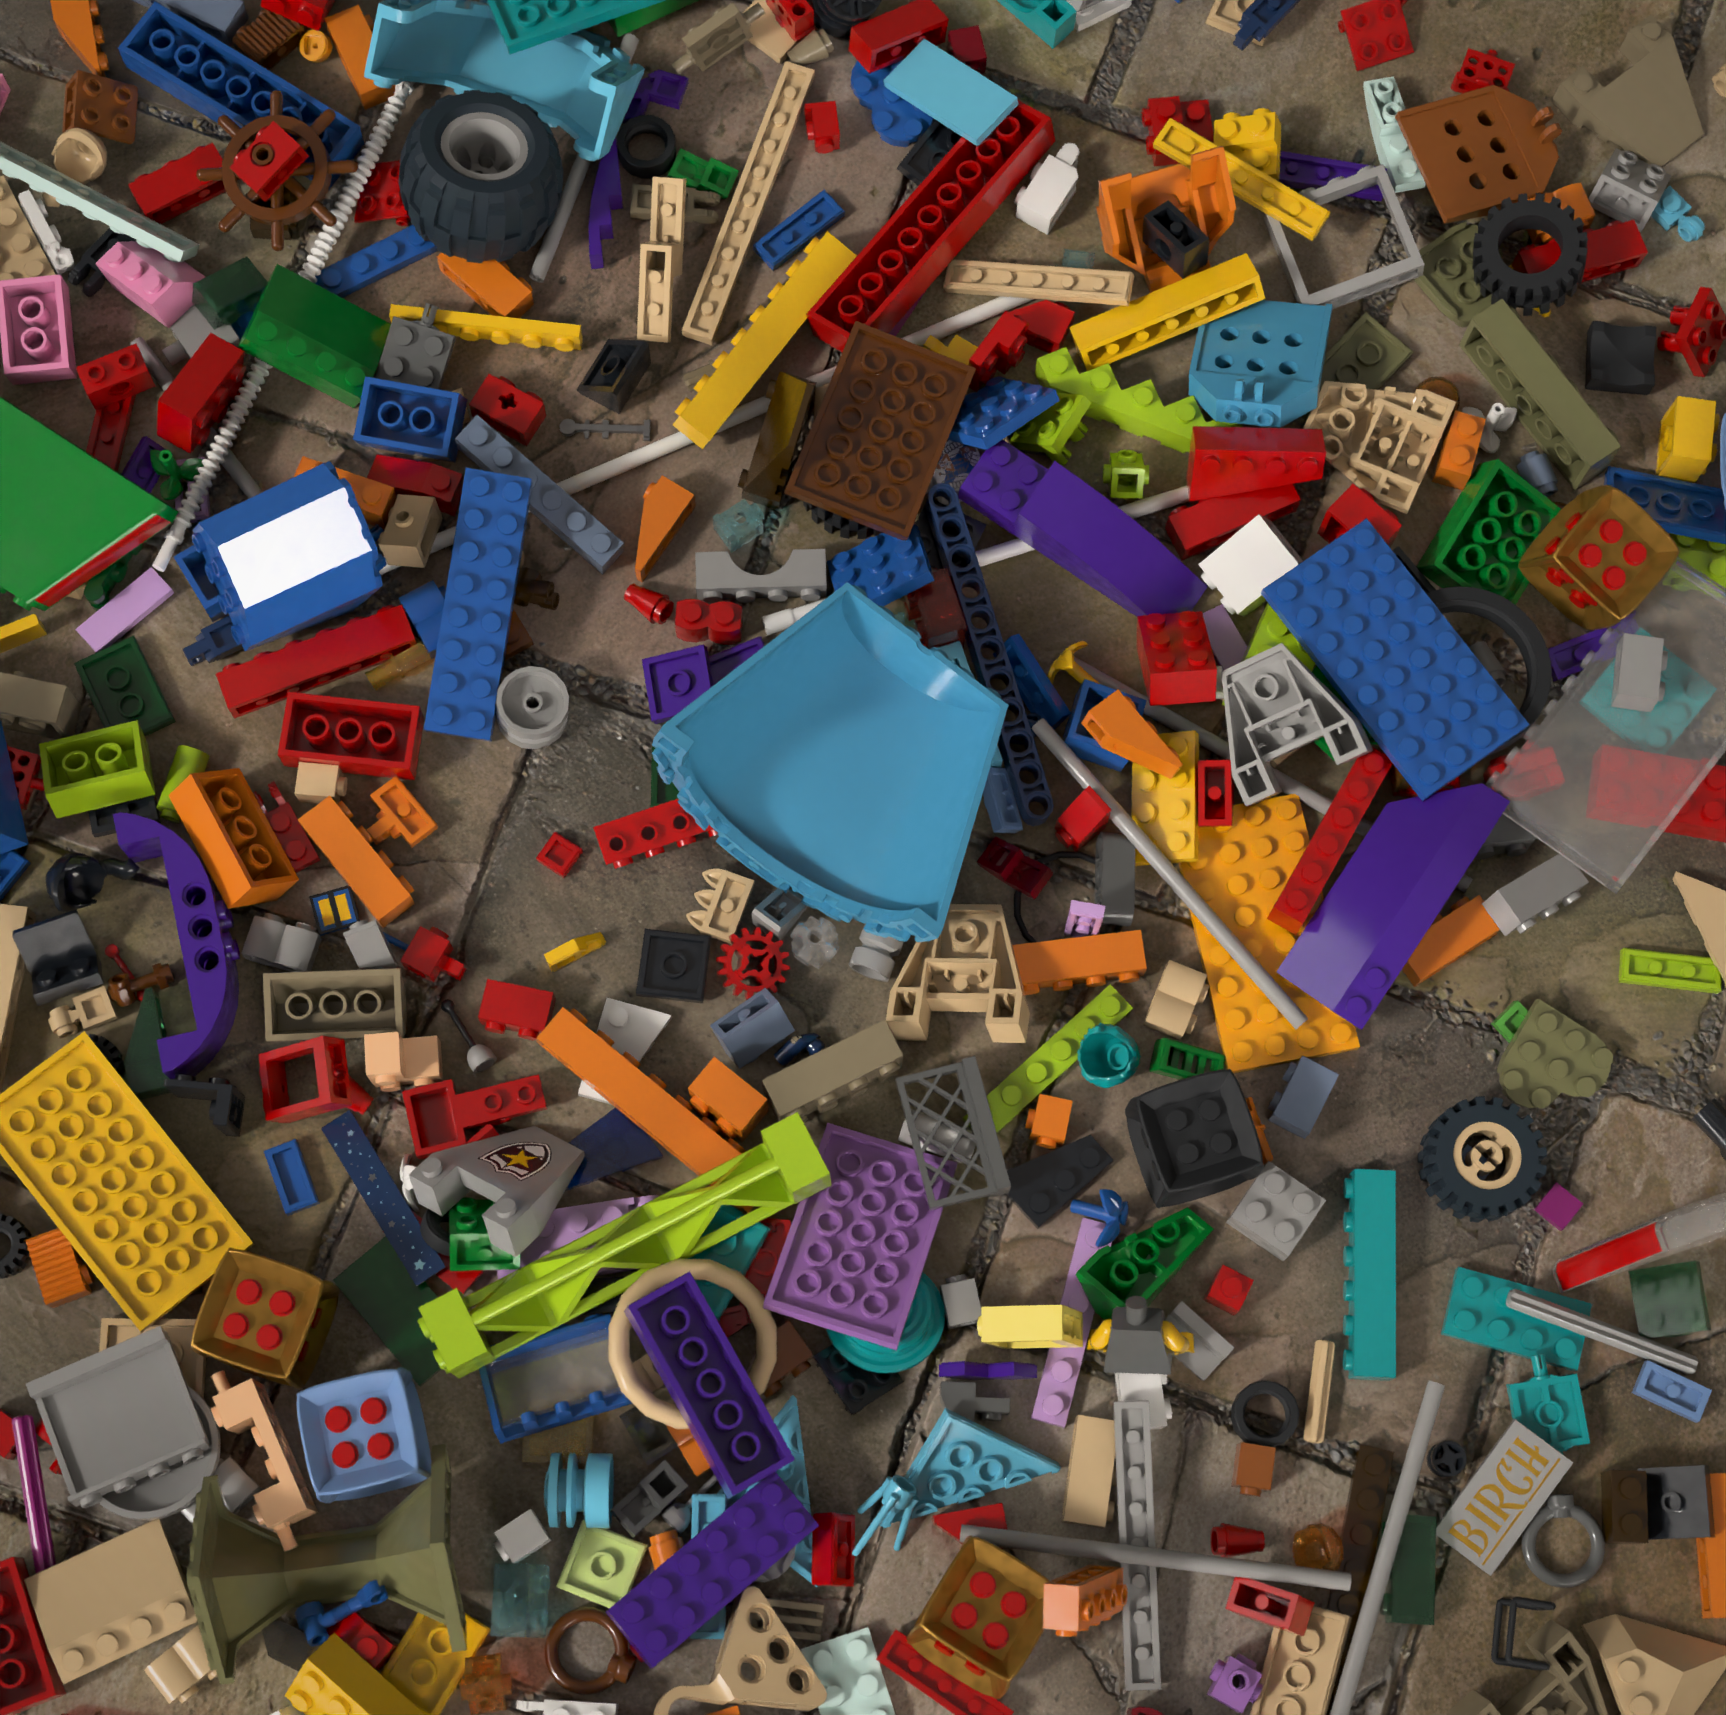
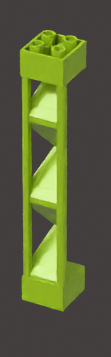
(664, 1229)

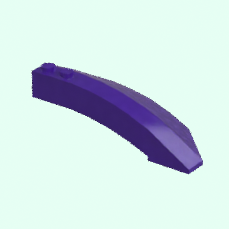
(1389, 898)

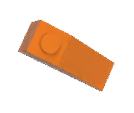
(663, 515)

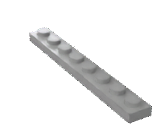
(1137, 1528)

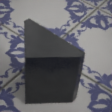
(616, 373)

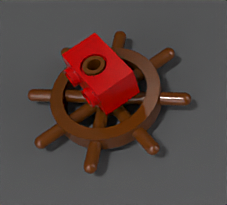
(267, 163)

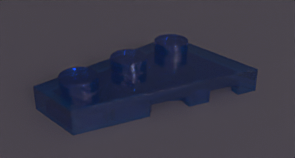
(611, 1147)

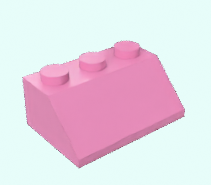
(150, 280)

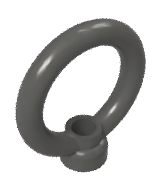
(1563, 1507)

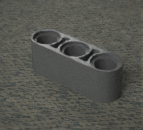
(1115, 878)

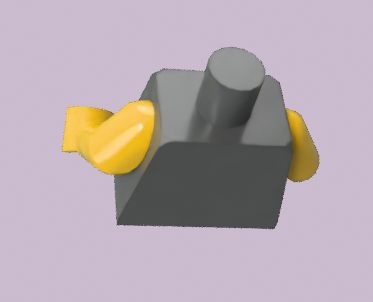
(1139, 1339)

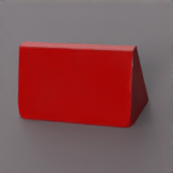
(833, 1550)

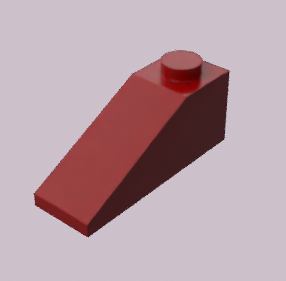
(420, 479)

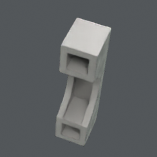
(722, 579)

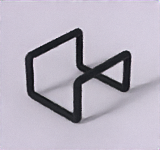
(1515, 1602)

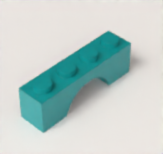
(1046, 18)

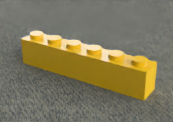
(1167, 312)

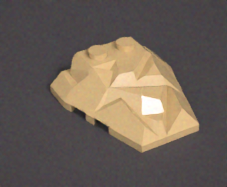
(1381, 436)

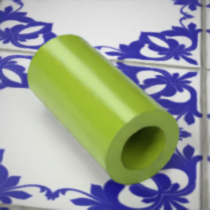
(186, 761)

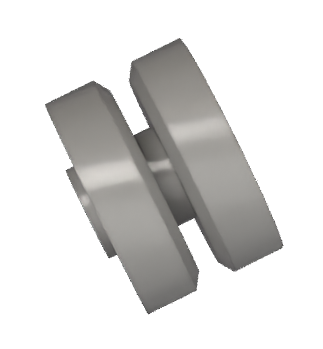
(514, 703)

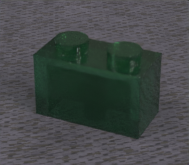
(229, 293)

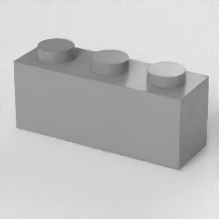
(1535, 895)

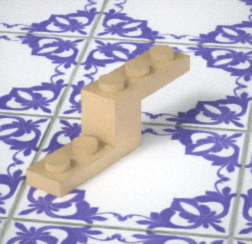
(661, 259)

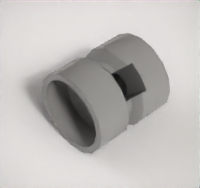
(875, 956)

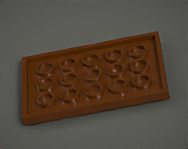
(880, 431)

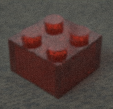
(936, 612)

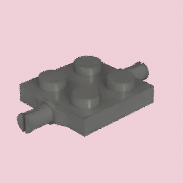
(416, 351)

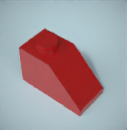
(1047, 324)
(1215, 793)
(1082, 820)
(985, 1516)
(364, 1639)

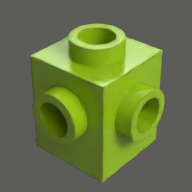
(1126, 474)

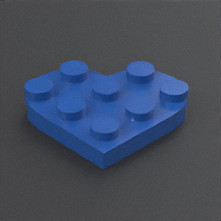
(892, 116)

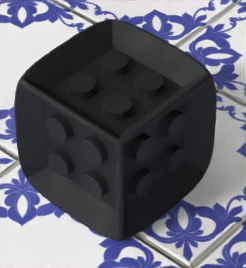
(1194, 1138)

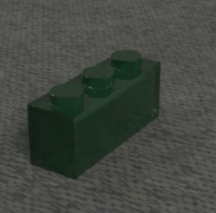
(1412, 1578)

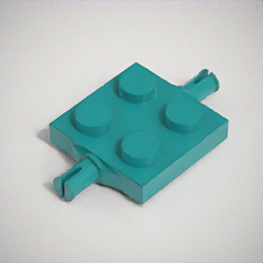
(1550, 1406)

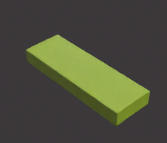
(1669, 970)

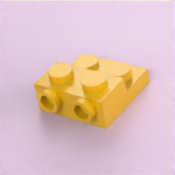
(1252, 139)

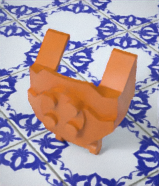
(1199, 193)

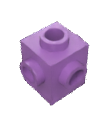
(1222, 1686)

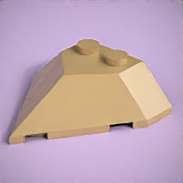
(1654, 1666)

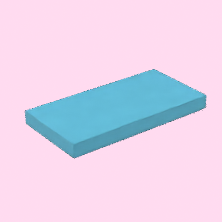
(951, 92)

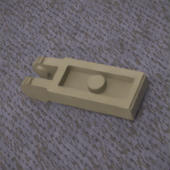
(642, 199)

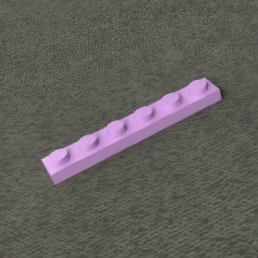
(1064, 1364)

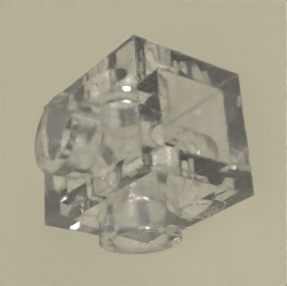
(814, 953)

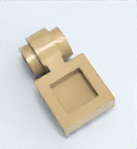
(92, 1009)

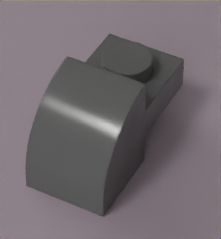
(962, 1399)
(649, 1498)

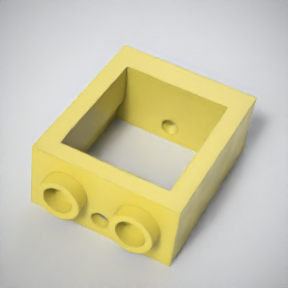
(1031, 1326)

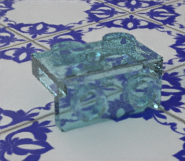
(520, 1600)

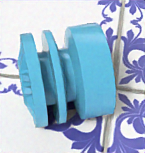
(580, 1490)

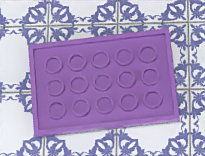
(860, 1241)

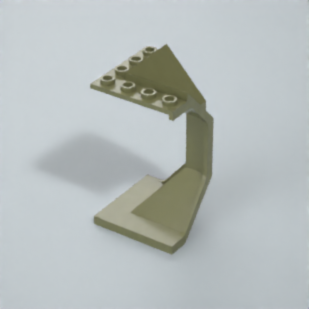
(247, 1581)

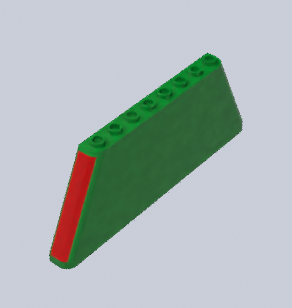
(63, 512)

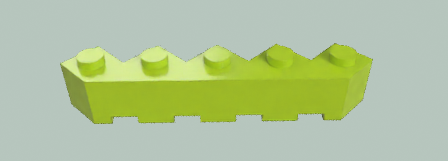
(1132, 409)

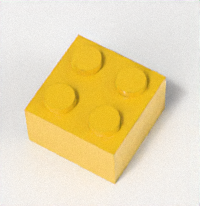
(1687, 439)

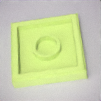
(601, 1565)

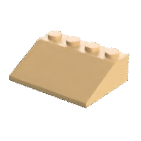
(111, 1600)

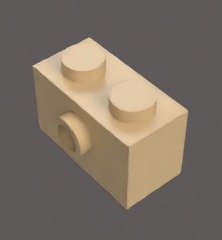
(410, 531)

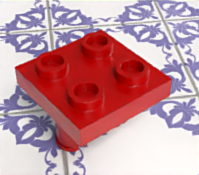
(1700, 331)

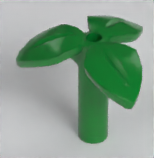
(166, 465)

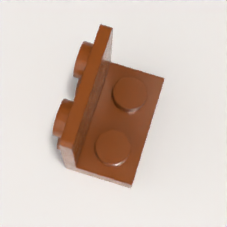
(101, 106)

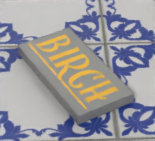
(1502, 1497)

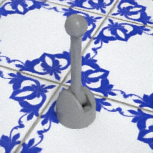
(679, 1514)

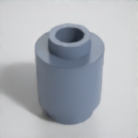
(1538, 472)

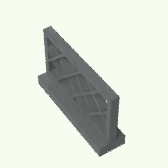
(981, 1124)

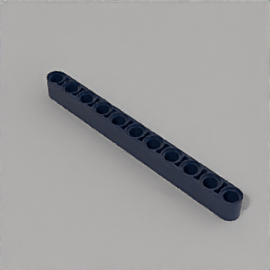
(990, 638)

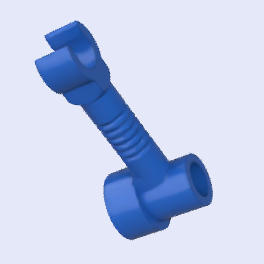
(315, 1621)

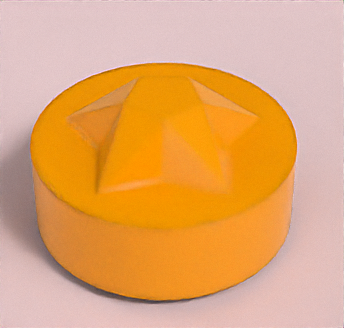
(315, 46)

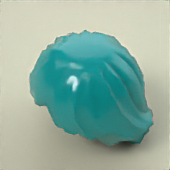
(1108, 1056)

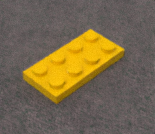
(1169, 807)

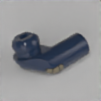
(797, 1044)

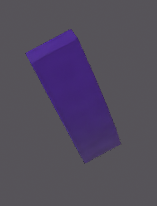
(604, 198)

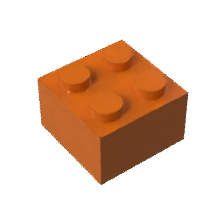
(727, 1100)

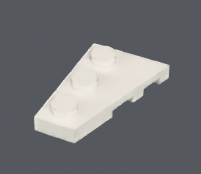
(632, 1031)

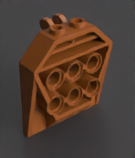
(1479, 126)

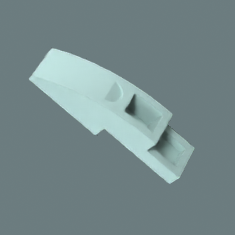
(1382, 105)

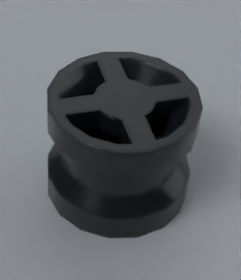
(1452, 1456)

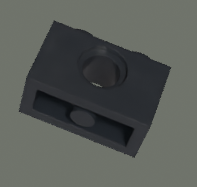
(1175, 239)

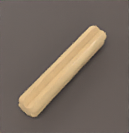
(1319, 1391)

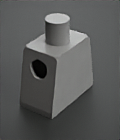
(191, 332)

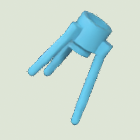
(897, 1495)

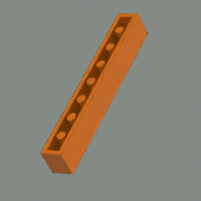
(637, 1095)

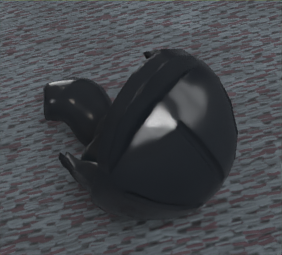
(79, 878)

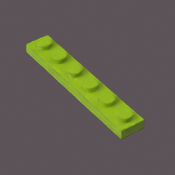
(1052, 1058)

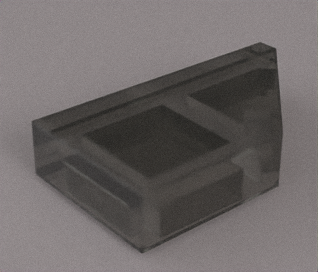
(287, 1644)

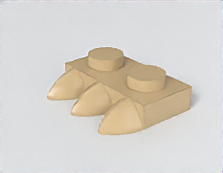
(723, 905)

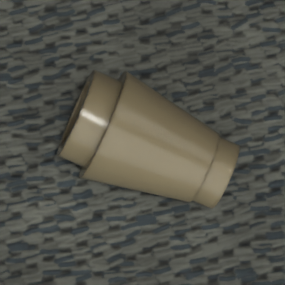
(811, 49)

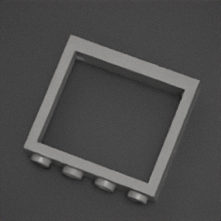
(1364, 284)

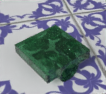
(1669, 1300)

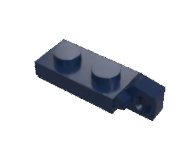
(1261, 19)
(213, 643)

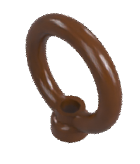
(619, 1668)

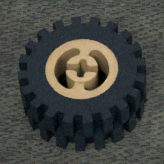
(1458, 1183)

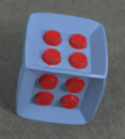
(363, 1435)

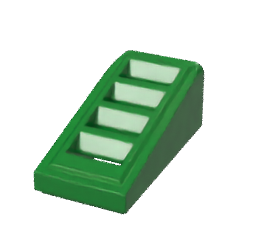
(1161, 1053)

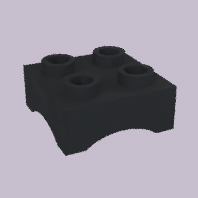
(1620, 358)

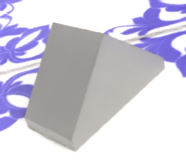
(778, 912)

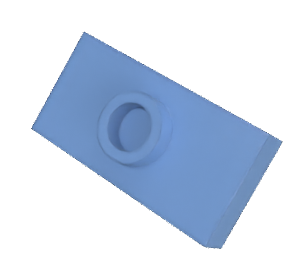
(1001, 802)

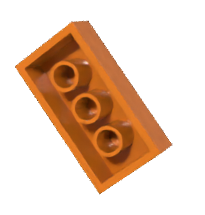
(233, 837)

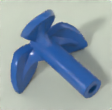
(1111, 1212)

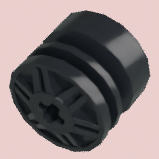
(840, 15)

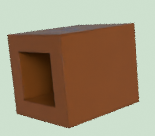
(1253, 1468)

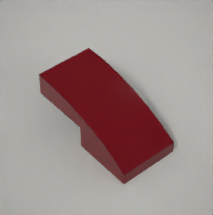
(1015, 868)

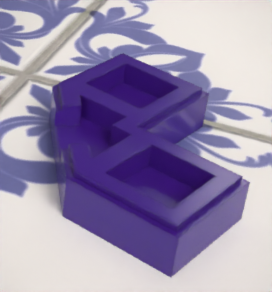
(659, 88)
(986, 1371)

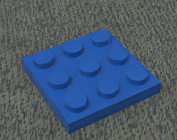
(999, 411)
(883, 567)

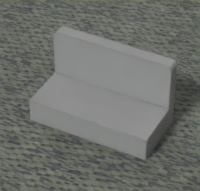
(1208, 1344)

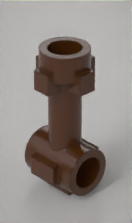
(123, 989)

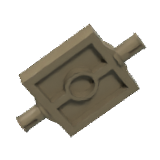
(717, 36)

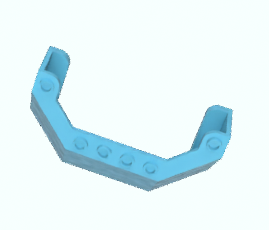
(457, 44)

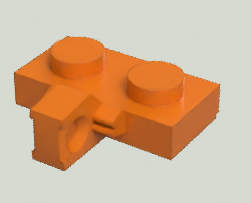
(399, 815)

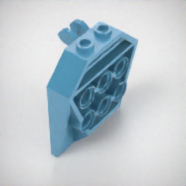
(1261, 363)

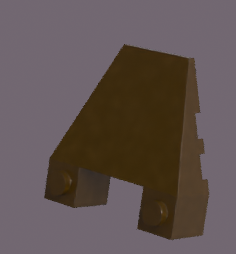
(778, 440)

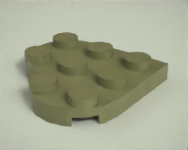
(1450, 276)
(1552, 1058)

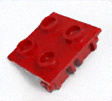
(1375, 32)
(382, 196)

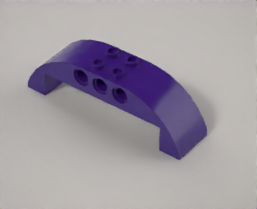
(211, 990)

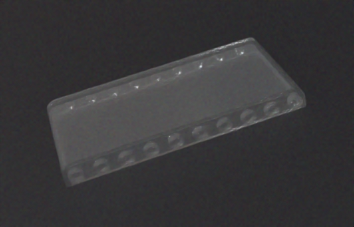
(1613, 778)

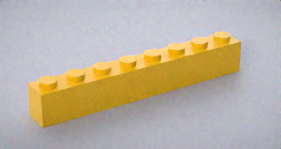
(763, 341)

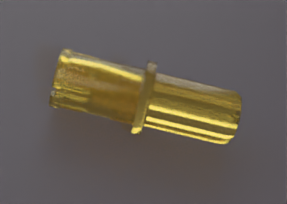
(397, 665)

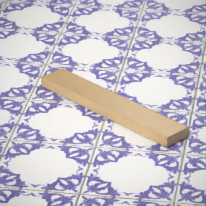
(1039, 282)

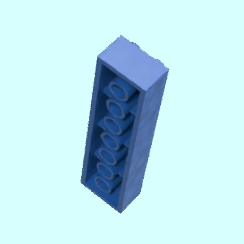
(224, 81)
(478, 604)

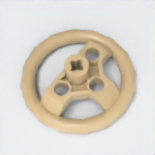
(639, 1379)

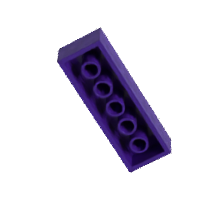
(709, 1384)
(712, 1569)

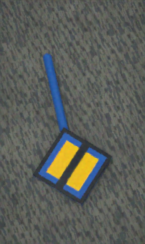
(338, 911)

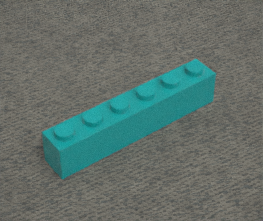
(1371, 1275)

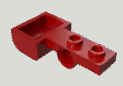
(441, 1115)

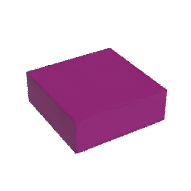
(1558, 1206)

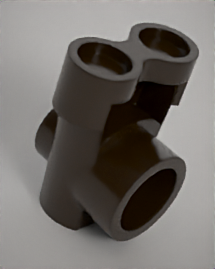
(534, 590)

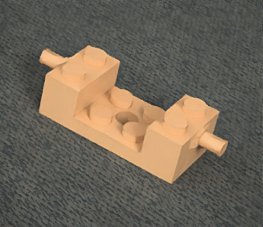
(248, 1408)

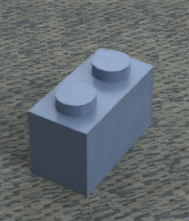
(752, 1028)
(1302, 1097)

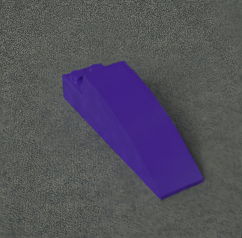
(1080, 531)

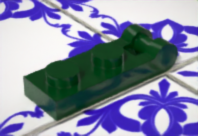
(100, 586)

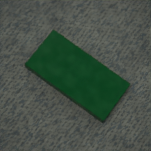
(390, 1304)

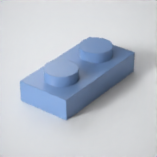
(1671, 1391)

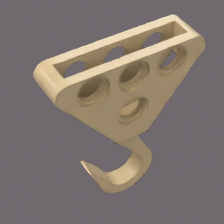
(750, 1645)

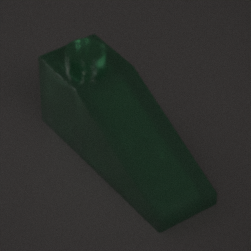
(142, 1058)

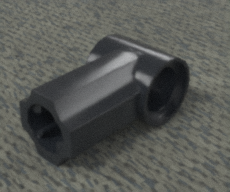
(1712, 1122)

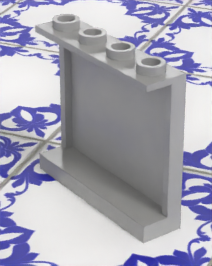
(119, 1417)

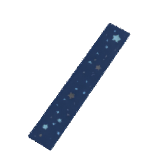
(382, 1197)

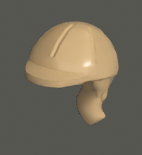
(79, 156)

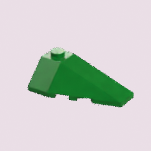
(1142, 1262)

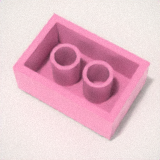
(36, 330)

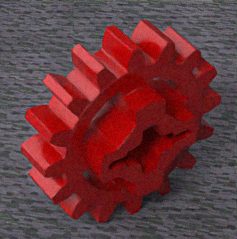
(744, 950)

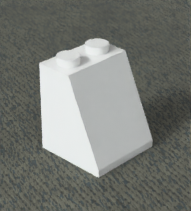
(1248, 564)

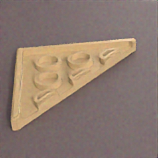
(1708, 911)

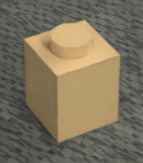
(318, 782)

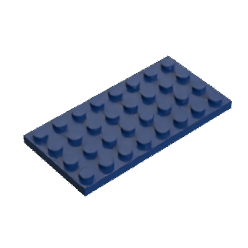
(1394, 659)

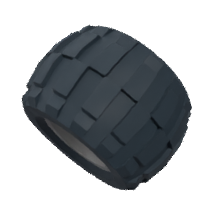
(480, 176)

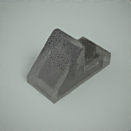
(648, 1435)

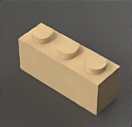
(1090, 1473)

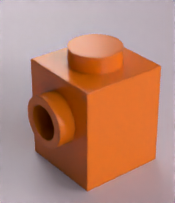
(1049, 1121)

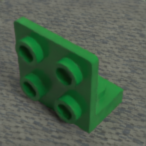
(470, 1240)

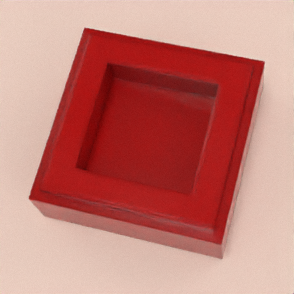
(559, 854)

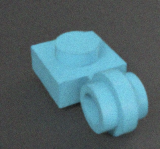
(1672, 210)

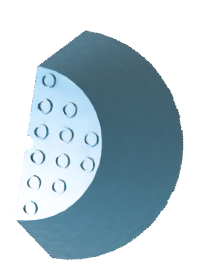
(842, 765)

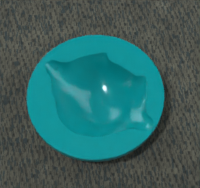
(917, 1341)

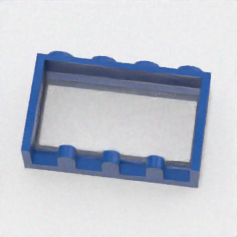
(552, 1380)

